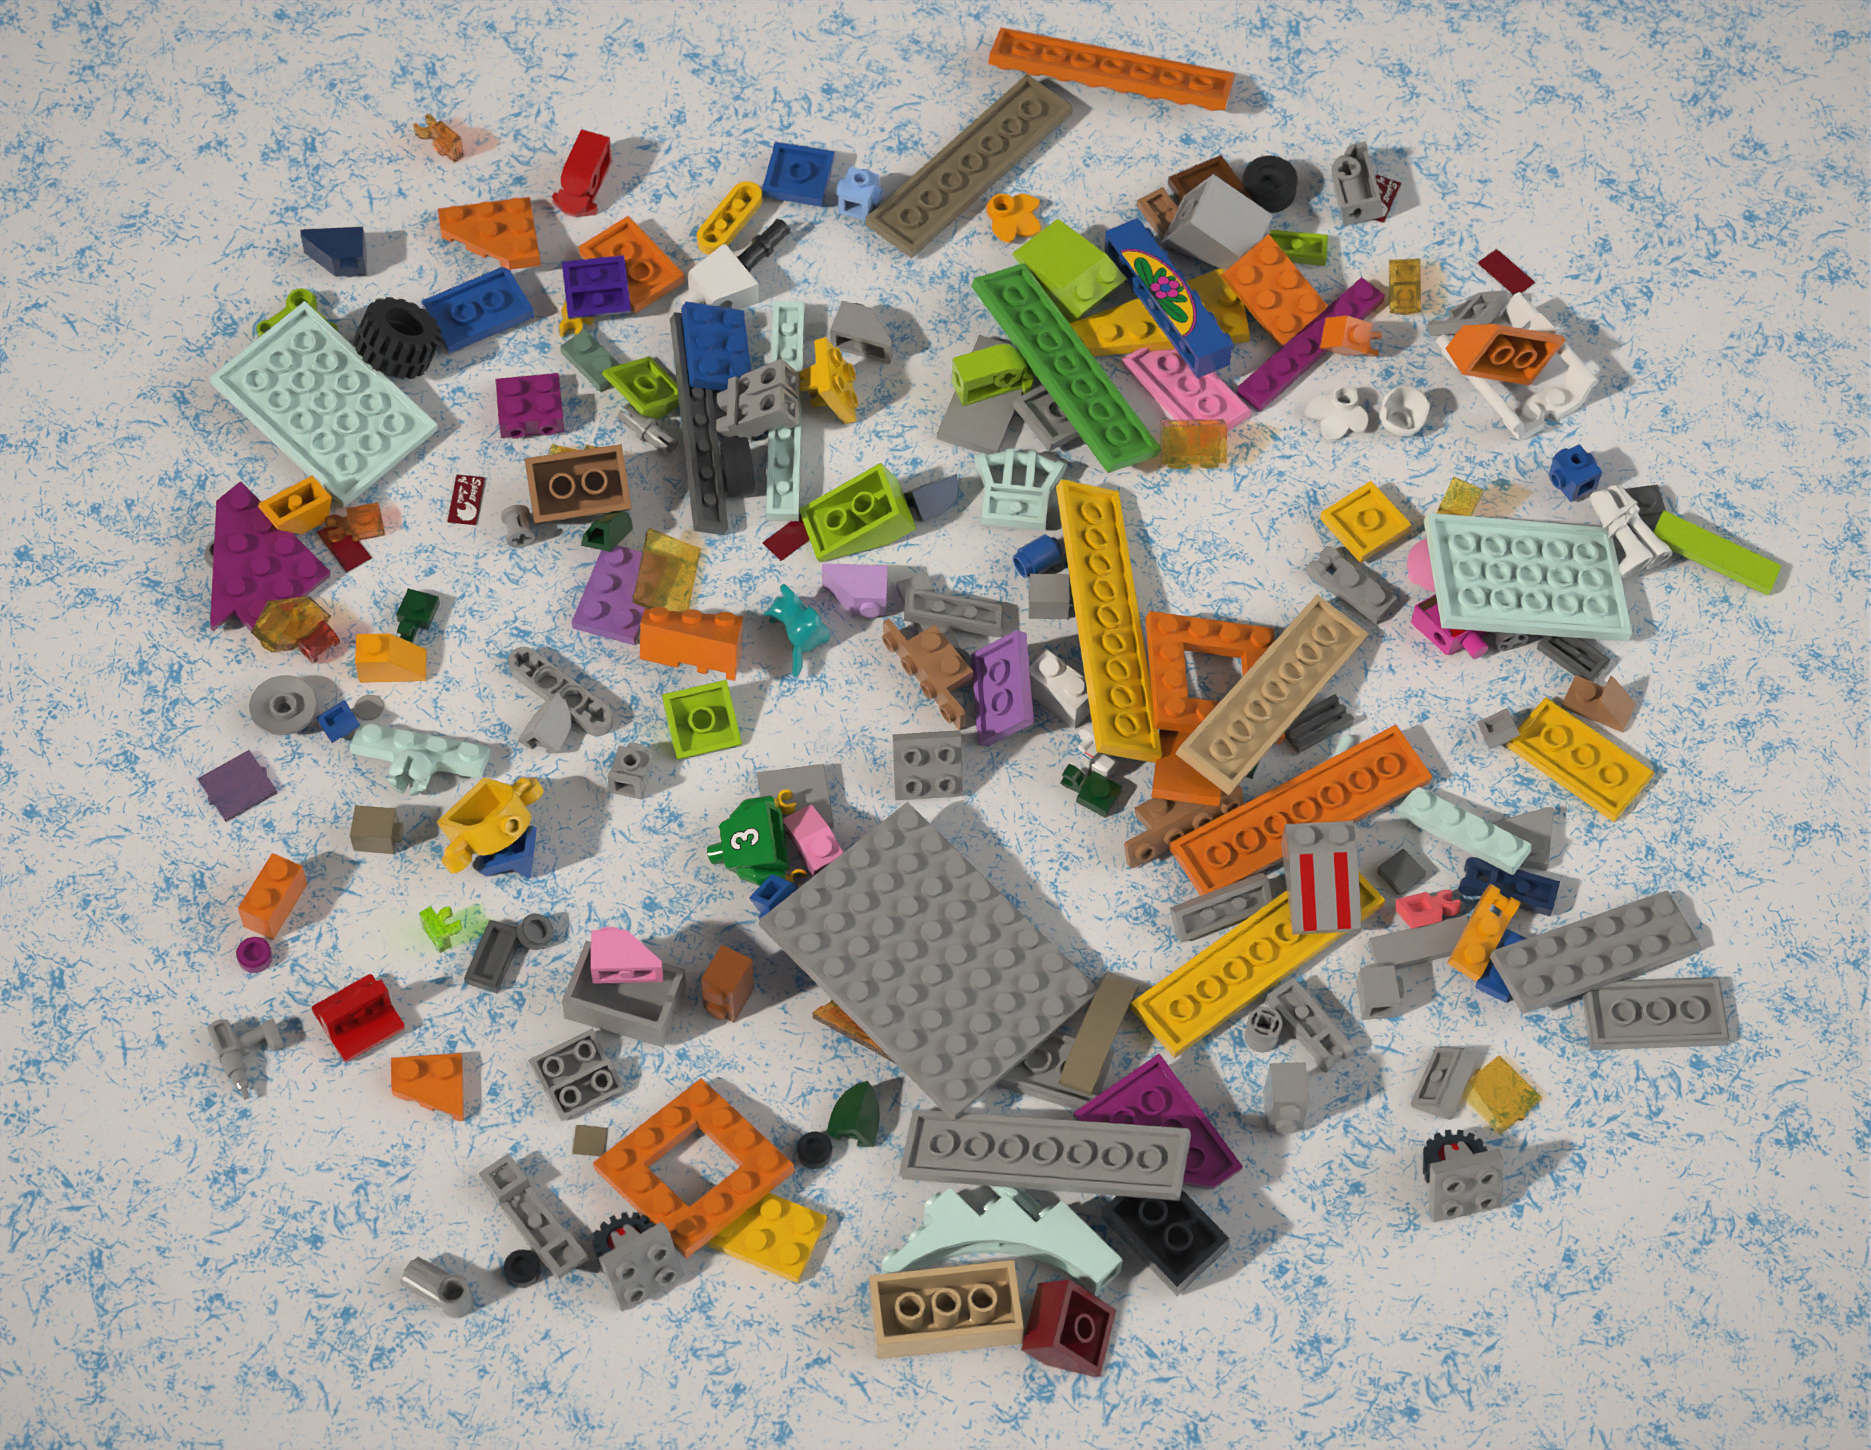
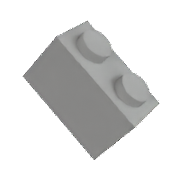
(1286, 1097)

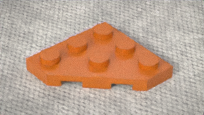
(494, 229)

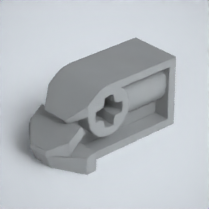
(1356, 185)

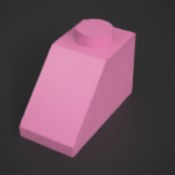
(812, 839)
(622, 958)

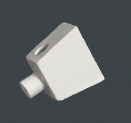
(721, 282)

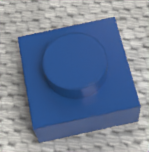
(338, 721)

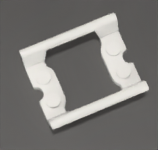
(1550, 402)

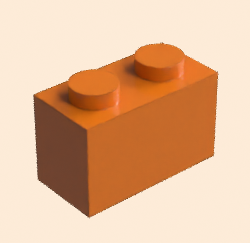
(272, 896)

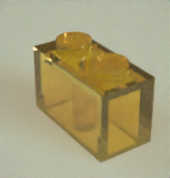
(1193, 443)

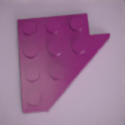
(256, 561)
(1158, 1098)

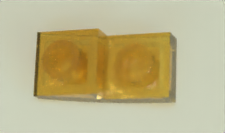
(1404, 286)

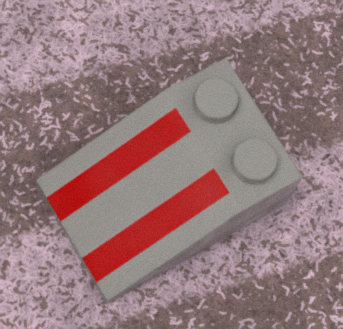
(1322, 877)

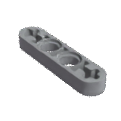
(565, 686)

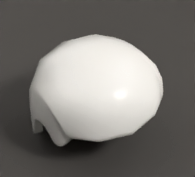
(1404, 410)

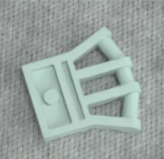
(1015, 504)

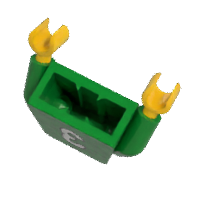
(755, 840)

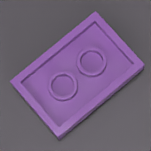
(607, 599)
(1002, 688)

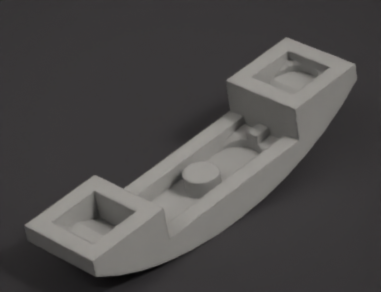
(532, 1218)

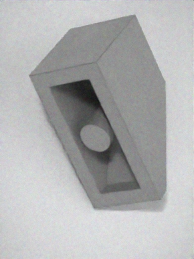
(860, 333)

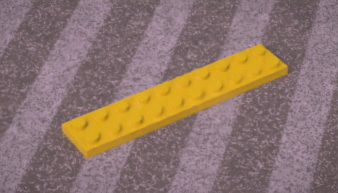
(1108, 622)

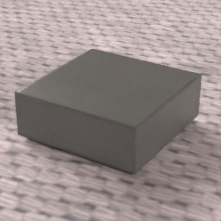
(1401, 872)

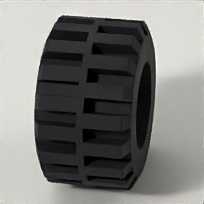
(397, 338)

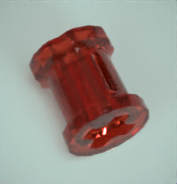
(317, 641)

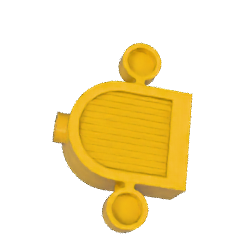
(487, 819)

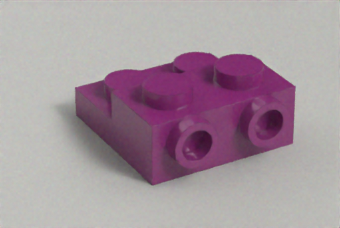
(529, 405)

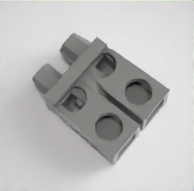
(760, 401)

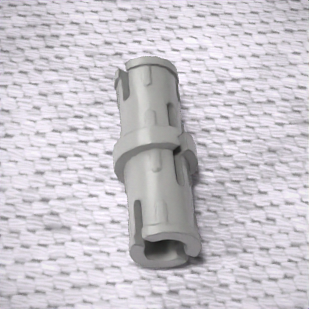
(647, 429)

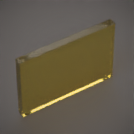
(666, 572)

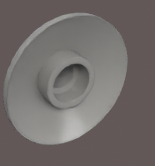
(282, 693)

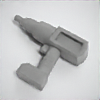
(232, 1049)

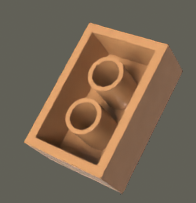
(577, 484)

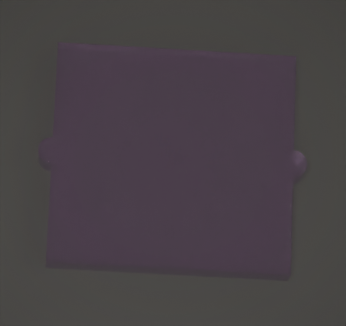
(237, 786)

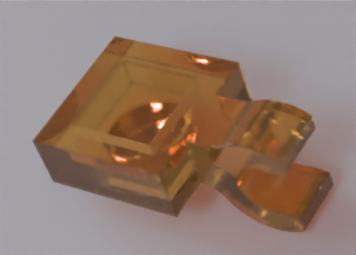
(444, 139)

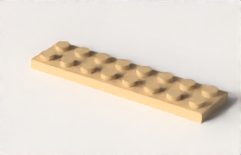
(1272, 694)

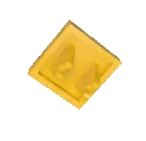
(831, 381)

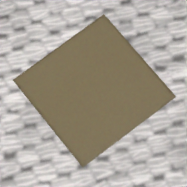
(589, 1140)

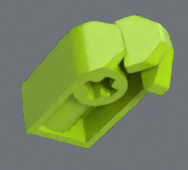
(990, 373)

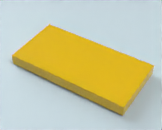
(1580, 759)

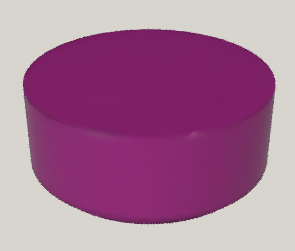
(254, 954)

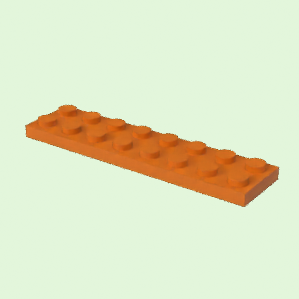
(1111, 69)
(1333, 791)

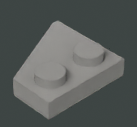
(1476, 310)
(1536, 829)

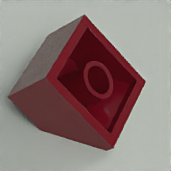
(1068, 1328)

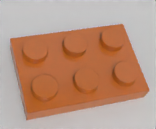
(647, 267)
(1274, 290)

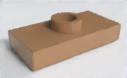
(1158, 210)

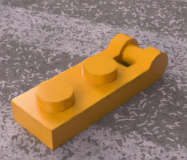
(1482, 933)

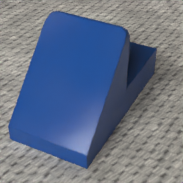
(515, 856)

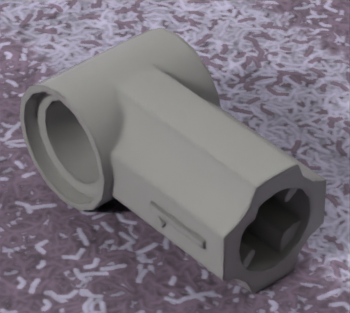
(437, 1285)

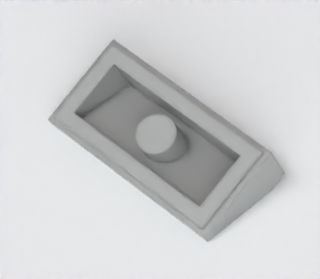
(1444, 1082)

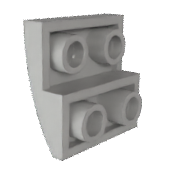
(576, 1075)

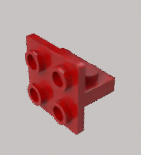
(358, 1017)

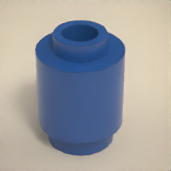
(1037, 556)

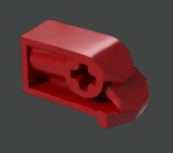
(583, 174)

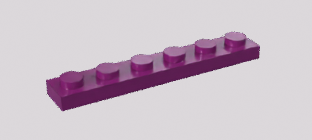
(1304, 347)

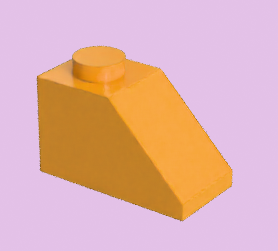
(298, 507)
(389, 659)

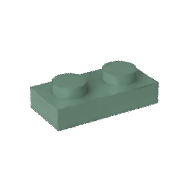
(589, 359)

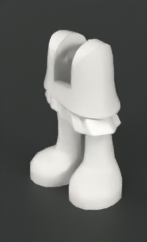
(1618, 513)

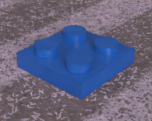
(798, 174)

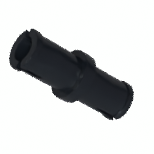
(763, 244)

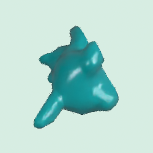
(802, 625)

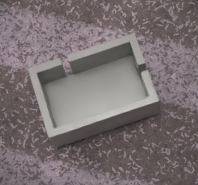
(626, 1009)

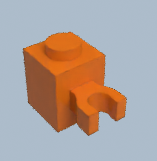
(1349, 336)

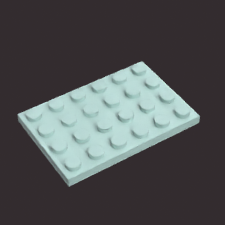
(323, 404)
(1526, 577)

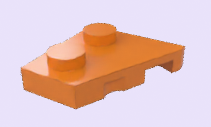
(430, 1082)

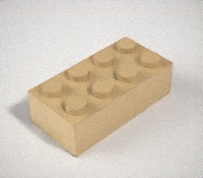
(945, 1309)

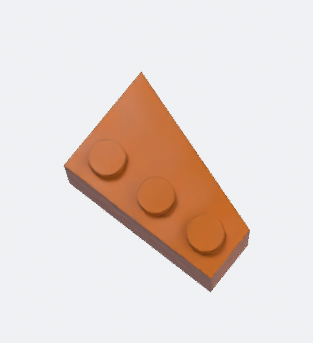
(692, 639)

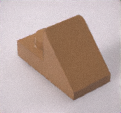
(1602, 704)

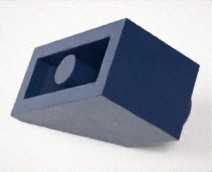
(337, 250)

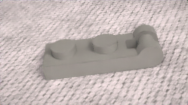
(1351, 585)
(1309, 1024)

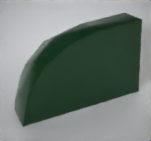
(608, 531)
(856, 1115)

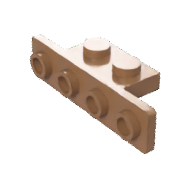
(935, 666)
(1171, 820)

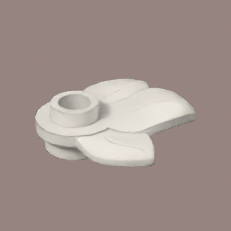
(1336, 416)

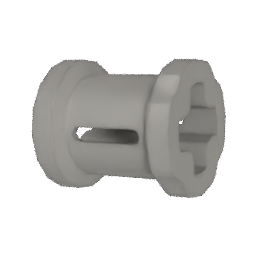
(518, 526)

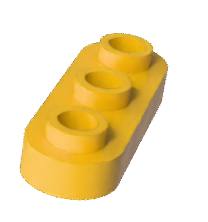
(733, 209)

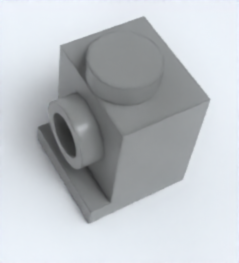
(630, 771)

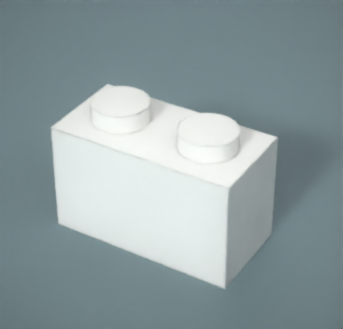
(1059, 689)

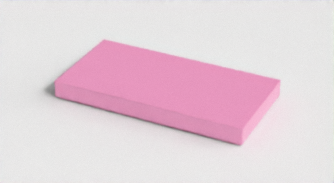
(1179, 390)

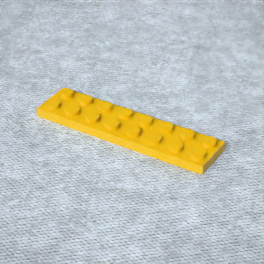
(1234, 972)

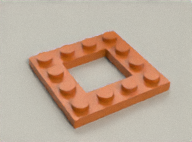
(1168, 639)
(703, 1108)

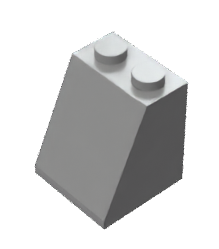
(1216, 224)

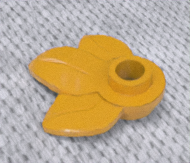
(1016, 217)

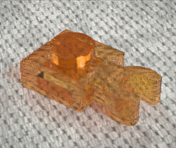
(361, 522)

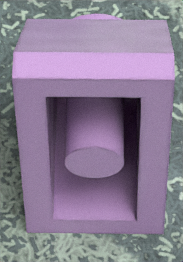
(858, 587)

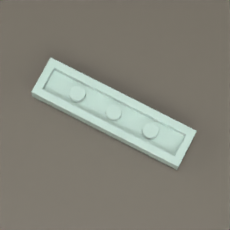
(1464, 830)

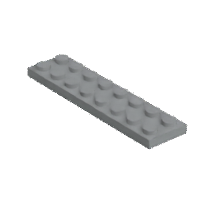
(1046, 1154)

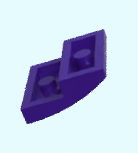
(596, 287)

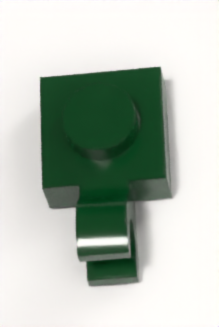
(415, 612)
(1094, 792)

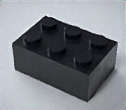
(1168, 1236)

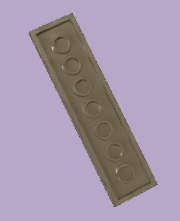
(968, 166)

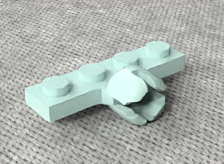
(418, 755)

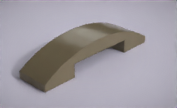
(1098, 1033)

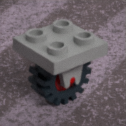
(1461, 1175)
(635, 1258)

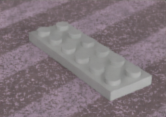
(1594, 952)

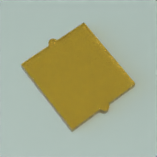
(1500, 1095)

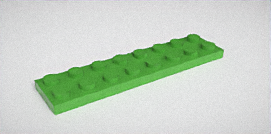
(1066, 368)

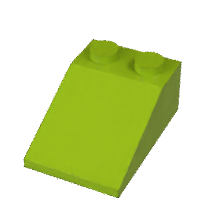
(1070, 269)
(858, 515)

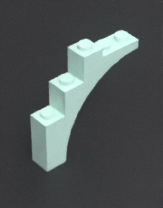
(1004, 1228)

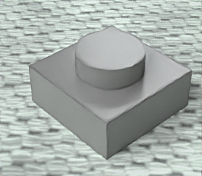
(1498, 728)

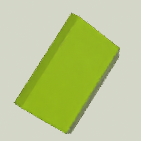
(645, 386)
(701, 719)

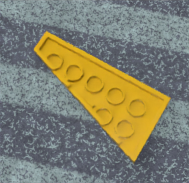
(1132, 327)

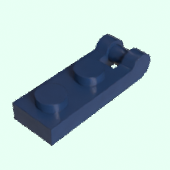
(1531, 890)

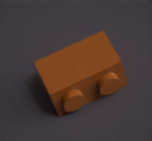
(727, 984)

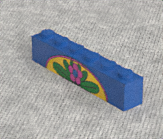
(1168, 298)

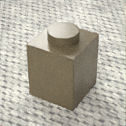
(375, 829)

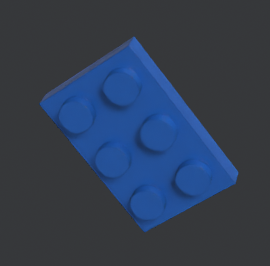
(478, 308)
(714, 345)

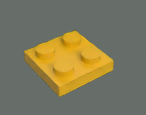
(1365, 521)

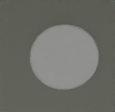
(369, 707)

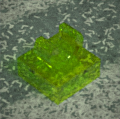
(437, 929)

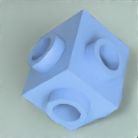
(858, 193)

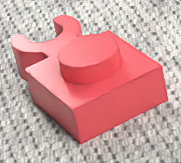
(1425, 910)

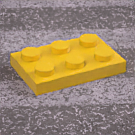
(773, 1236)

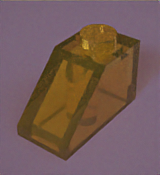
(286, 621)

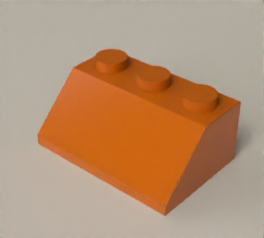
(1502, 352)

